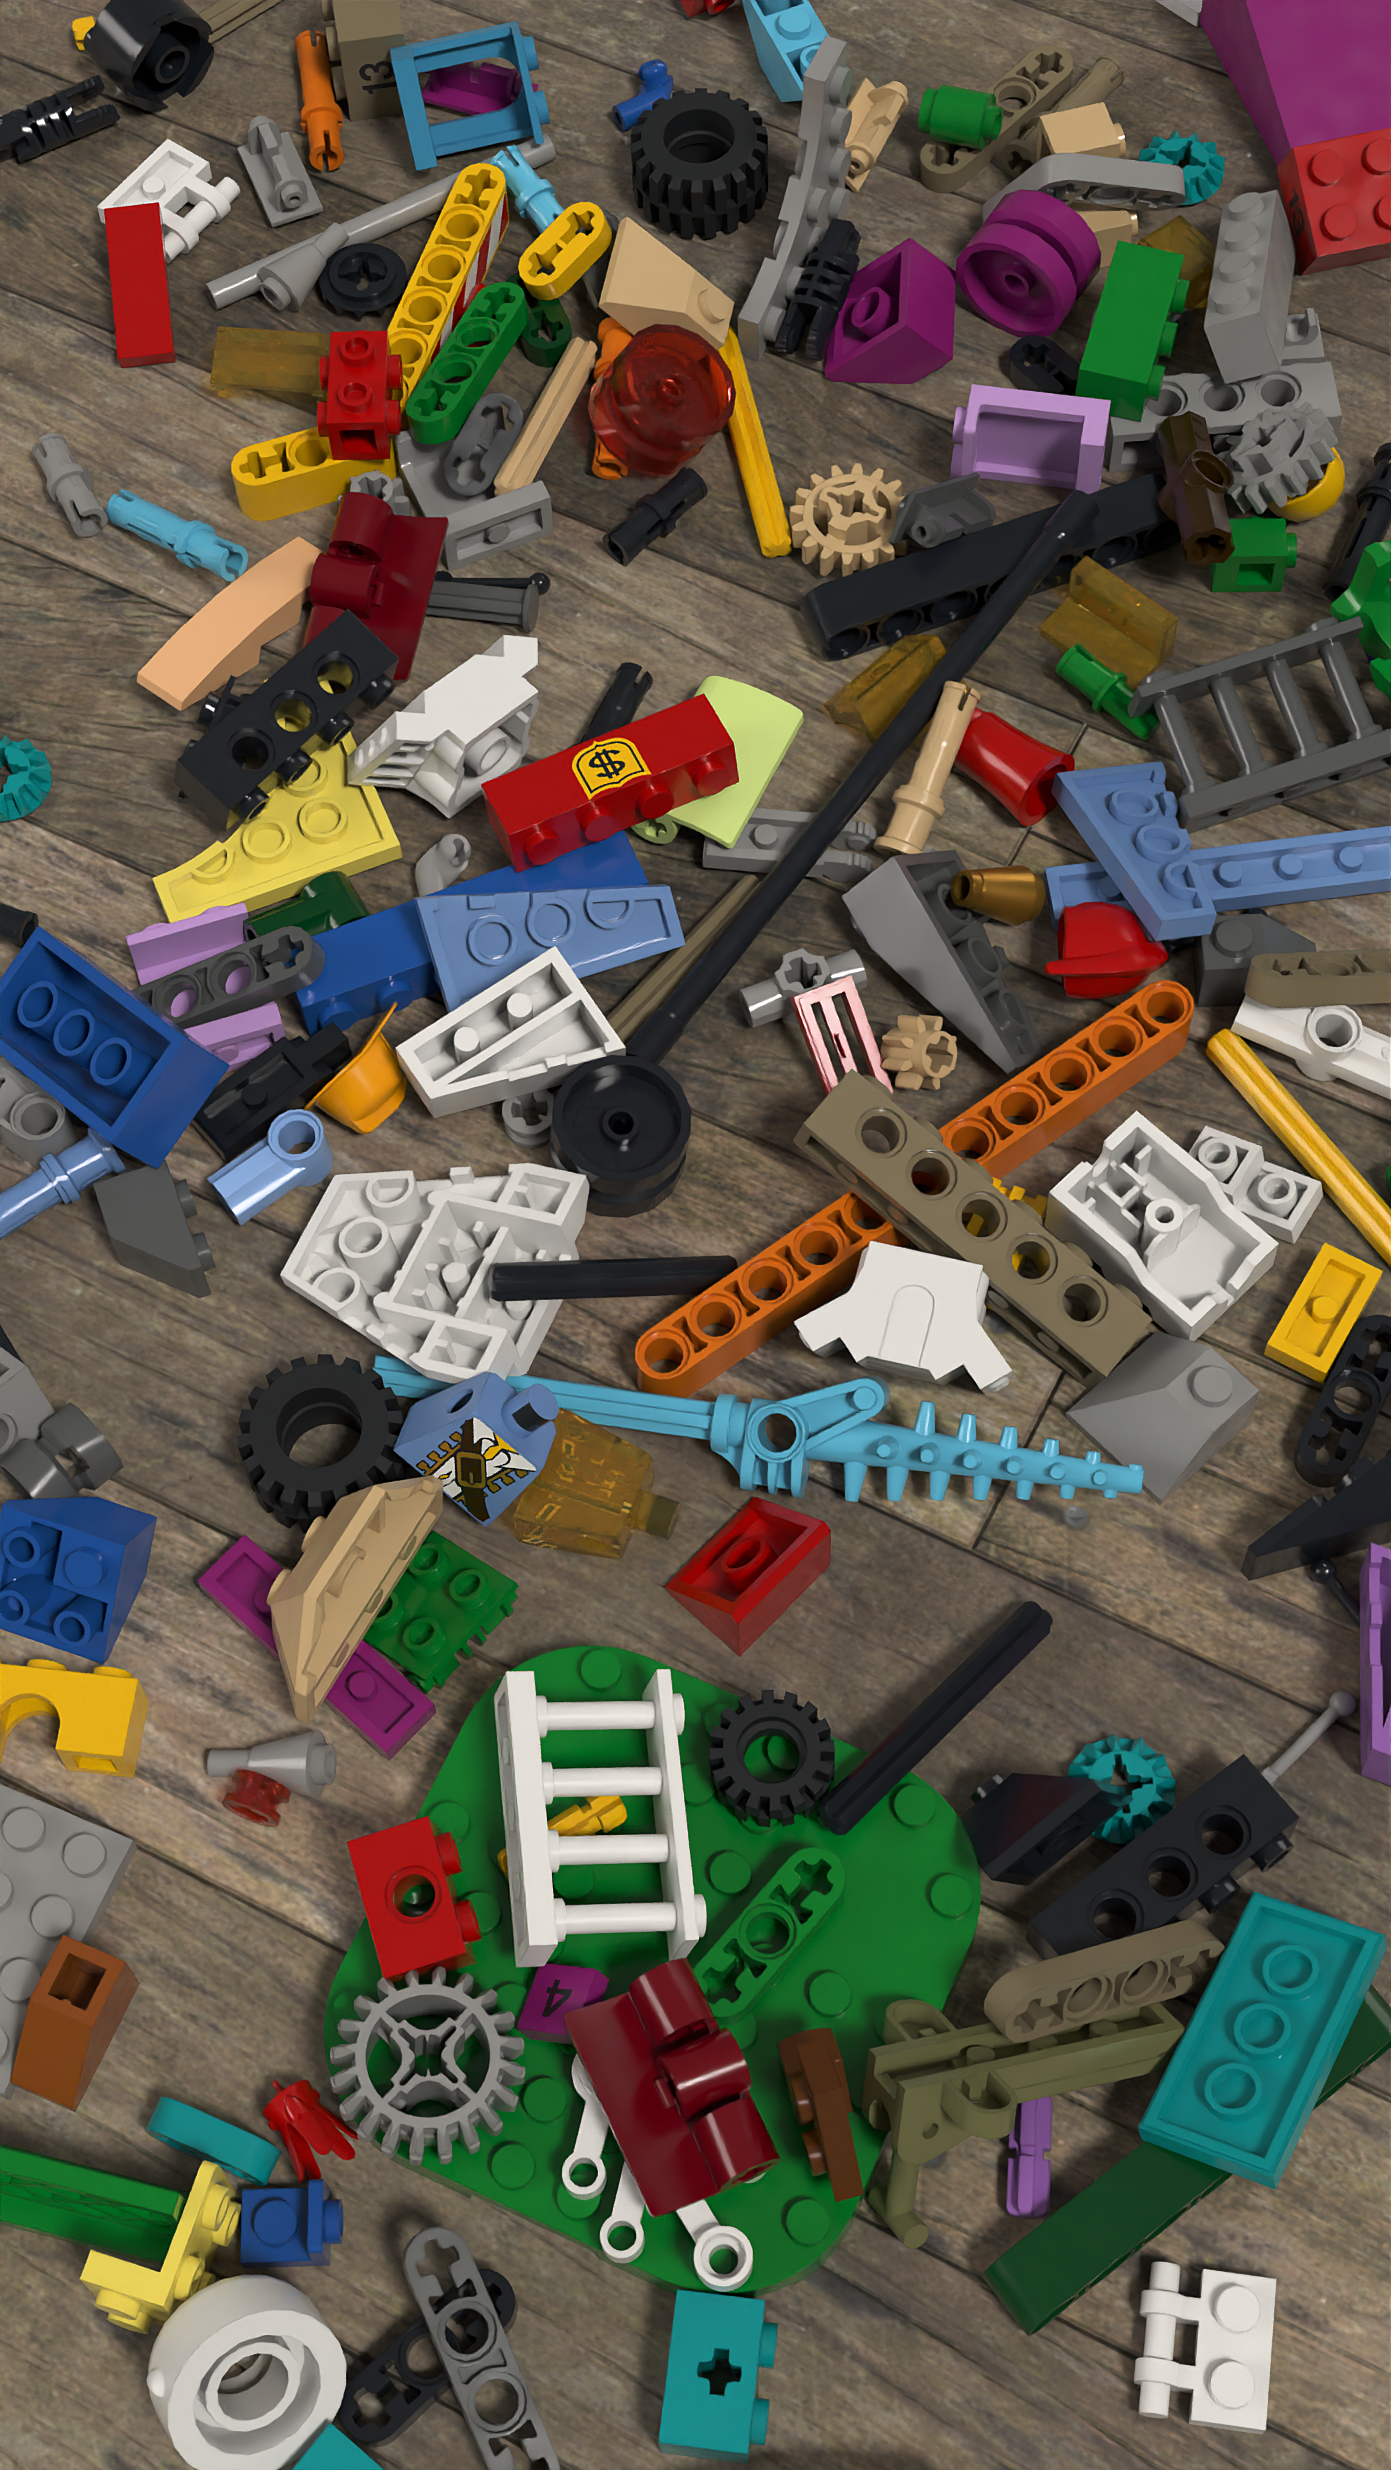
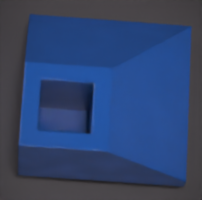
(71, 1570)

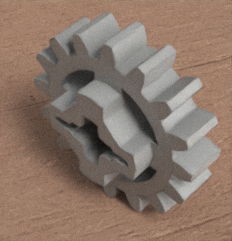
(1278, 456)

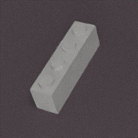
(1250, 286)

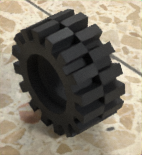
(778, 1718)

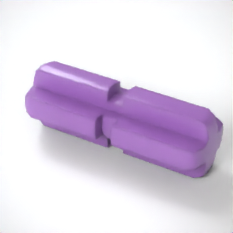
(1029, 2172)

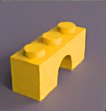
(97, 1713)

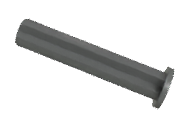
(485, 603)

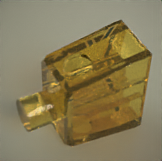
(592, 1494)

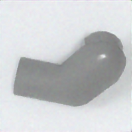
(442, 864)

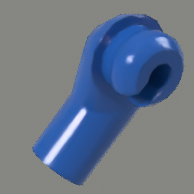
(655, 84)

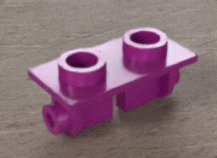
(473, 89)

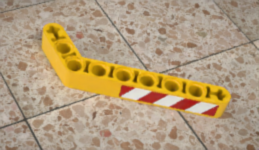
(298, 468)

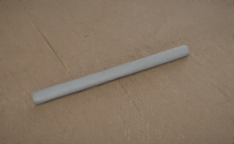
(368, 225)

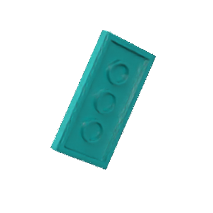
(1263, 2039)

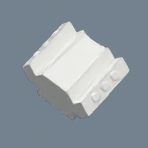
(457, 730)
(911, 1319)

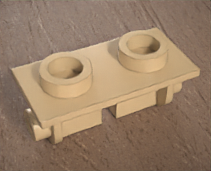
(872, 122)

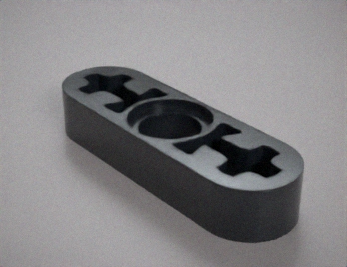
(1346, 1373)
(377, 2384)

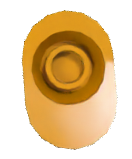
(367, 1087)

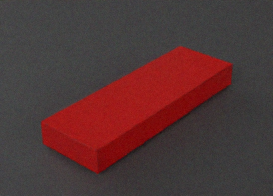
(139, 285)

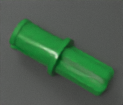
(1104, 689)

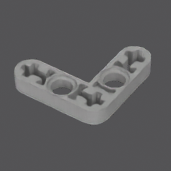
(1100, 182)

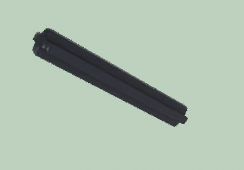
(933, 1718)

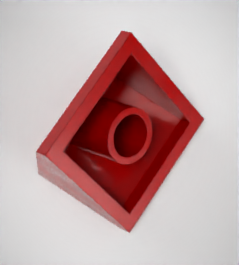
(753, 1571)

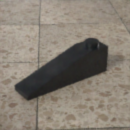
(1329, 1528)

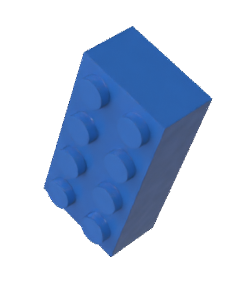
(102, 1049)

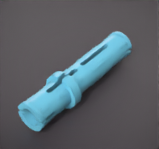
(191, 541)

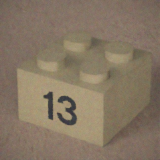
(363, 44)

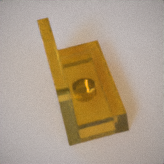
(1112, 623)
(887, 685)

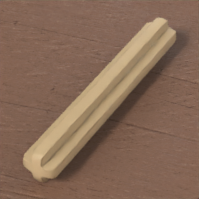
(547, 416)

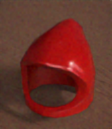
(1103, 951)

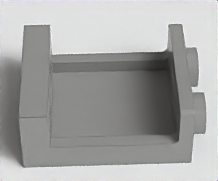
(478, 523)

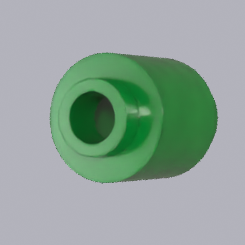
(960, 116)

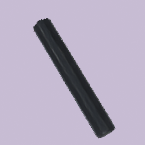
(607, 1277)

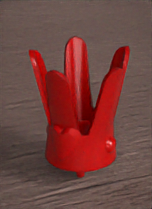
(304, 2120)

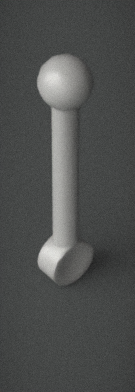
(1340, 1705)

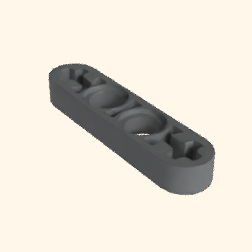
(210, 977)
(487, 2363)

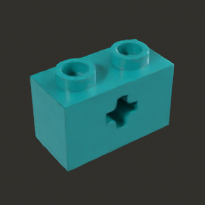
(709, 2330)

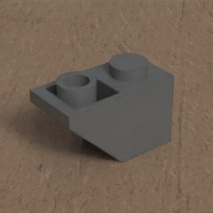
(150, 1228)

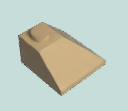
(655, 286)

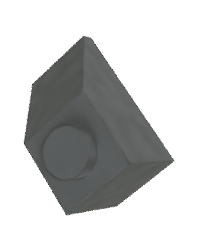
(1225, 955)

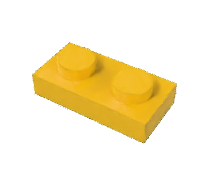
(1323, 1313)

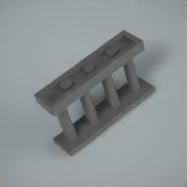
(1259, 782)

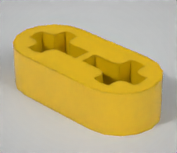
(565, 251)

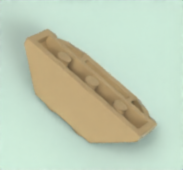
(345, 1580)

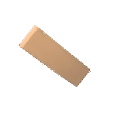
(232, 627)

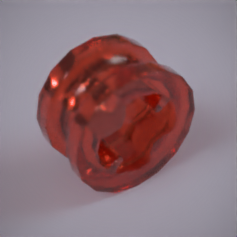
(256, 1798)

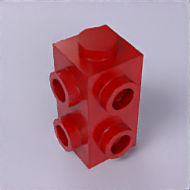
(359, 396)

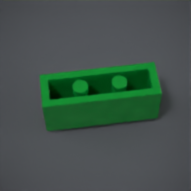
(1133, 329)

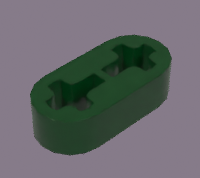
(547, 316)

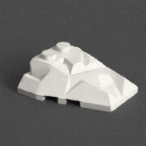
(416, 1258)

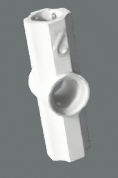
(1361, 1053)

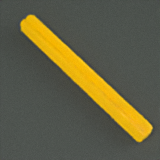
(754, 458)
(1303, 1138)

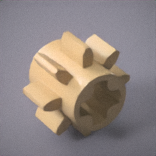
(918, 1052)

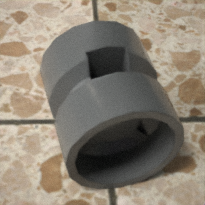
(39, 1475)

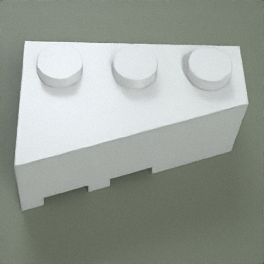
(509, 1040)

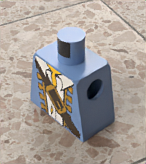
(481, 1441)

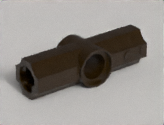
(1195, 489)

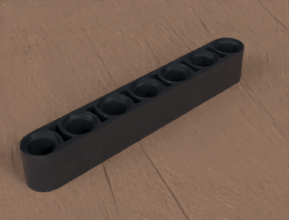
(962, 574)

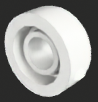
(269, 2409)

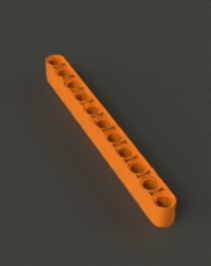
(979, 1129)

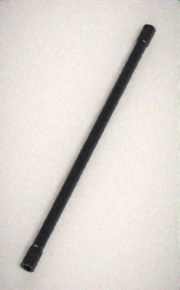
(668, 1023)

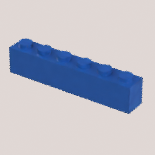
(387, 953)

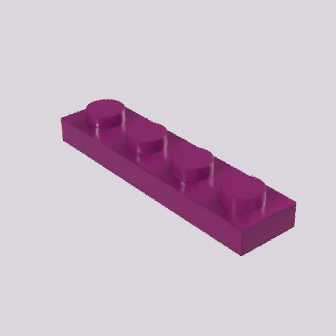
(367, 1692)

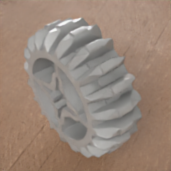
(449, 2087)

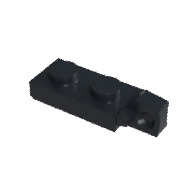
(269, 1085)

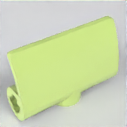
(762, 734)

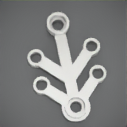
(630, 2206)

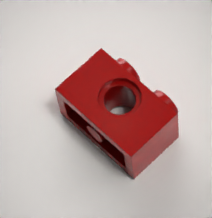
(390, 1865)

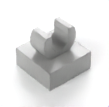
(1303, 339)

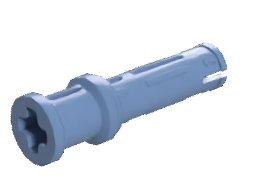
(58, 1180)

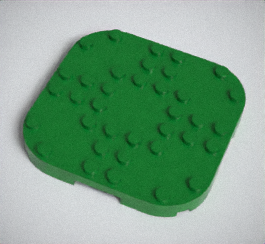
(893, 1938)

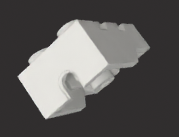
(1160, 1228)

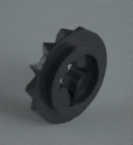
(346, 269)

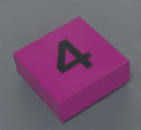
(555, 1992)

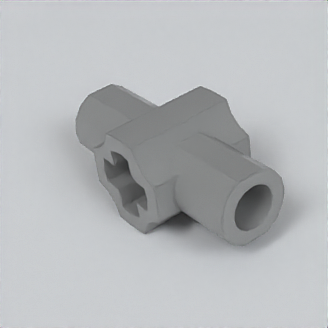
(797, 975)

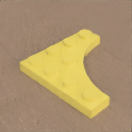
(299, 835)

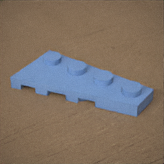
(1138, 841)
(492, 935)

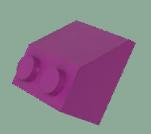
(895, 320)

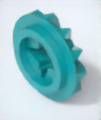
(1205, 169)
(29, 779)
(1139, 1765)

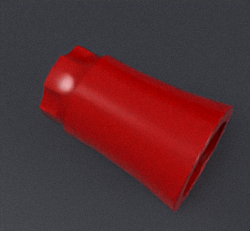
(1011, 766)

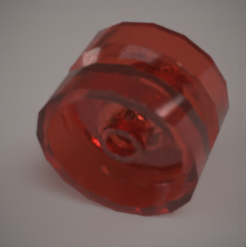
(662, 399)

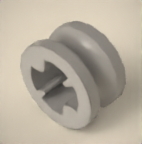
(515, 1125)

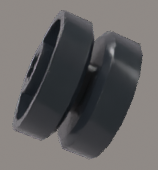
(622, 1129)

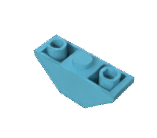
(785, 42)

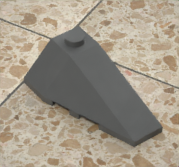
(944, 952)

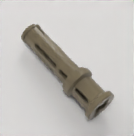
(1090, 89)

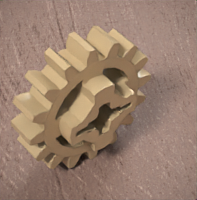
(850, 520)

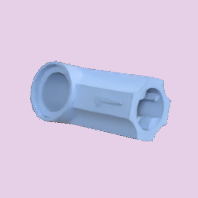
(269, 1169)

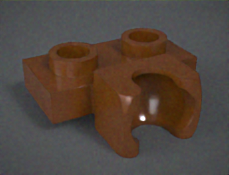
(822, 2097)

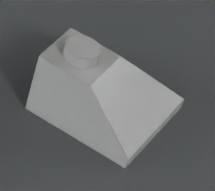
(1166, 1410)

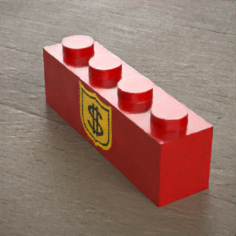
(610, 783)

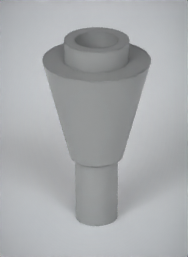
(292, 277)
(297, 1762)

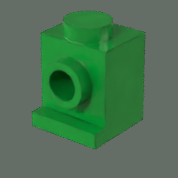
(1259, 556)

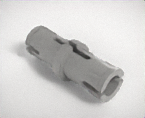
(69, 484)

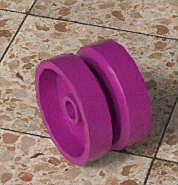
(1028, 263)

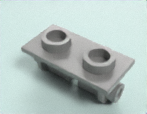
(278, 173)

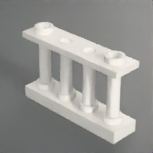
(537, 1852)

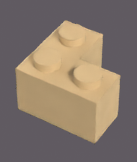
(1091, 133)

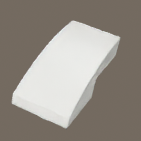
(1264, 1192)

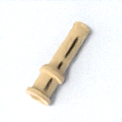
(920, 799)

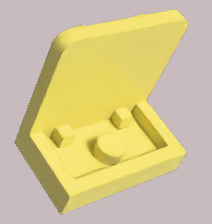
(144, 2296)

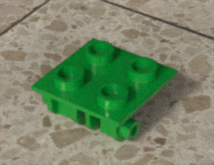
(437, 1609)

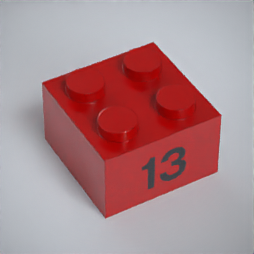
(1339, 200)

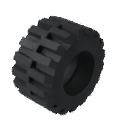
(699, 163)
(309, 1399)

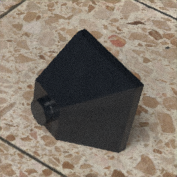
(1034, 1821)

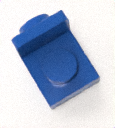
(290, 2226)

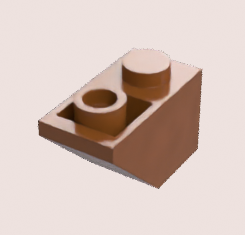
(71, 2022)

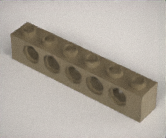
(935, 1225)

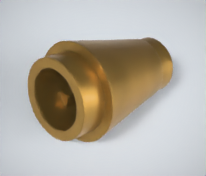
(1001, 893)

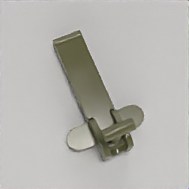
(952, 2084)

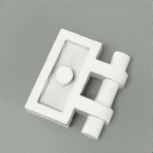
(173, 179)
(1229, 2351)

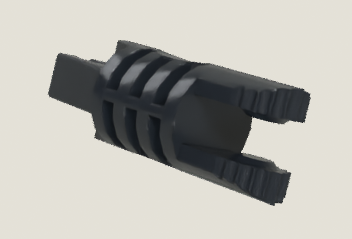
(52, 122)
(821, 291)

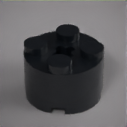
(151, 49)

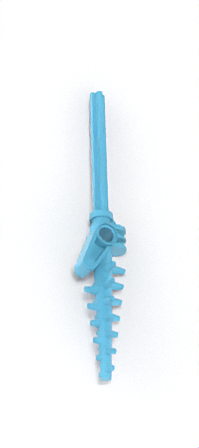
(829, 1428)

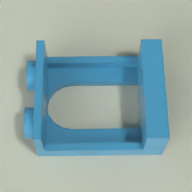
(475, 131)

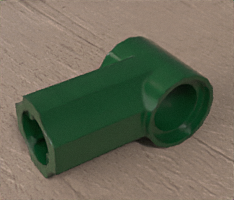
(322, 906)

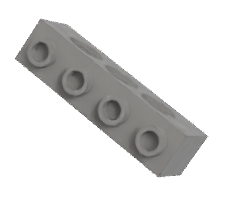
(1224, 406)

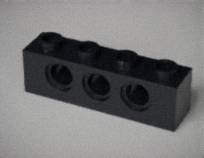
(342, 653)
(1231, 1802)

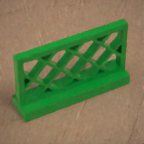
(88, 2205)

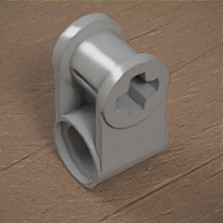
(26, 1112)

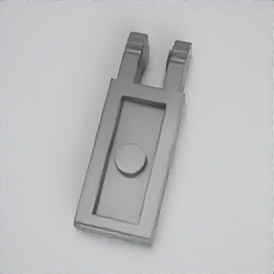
(774, 831)

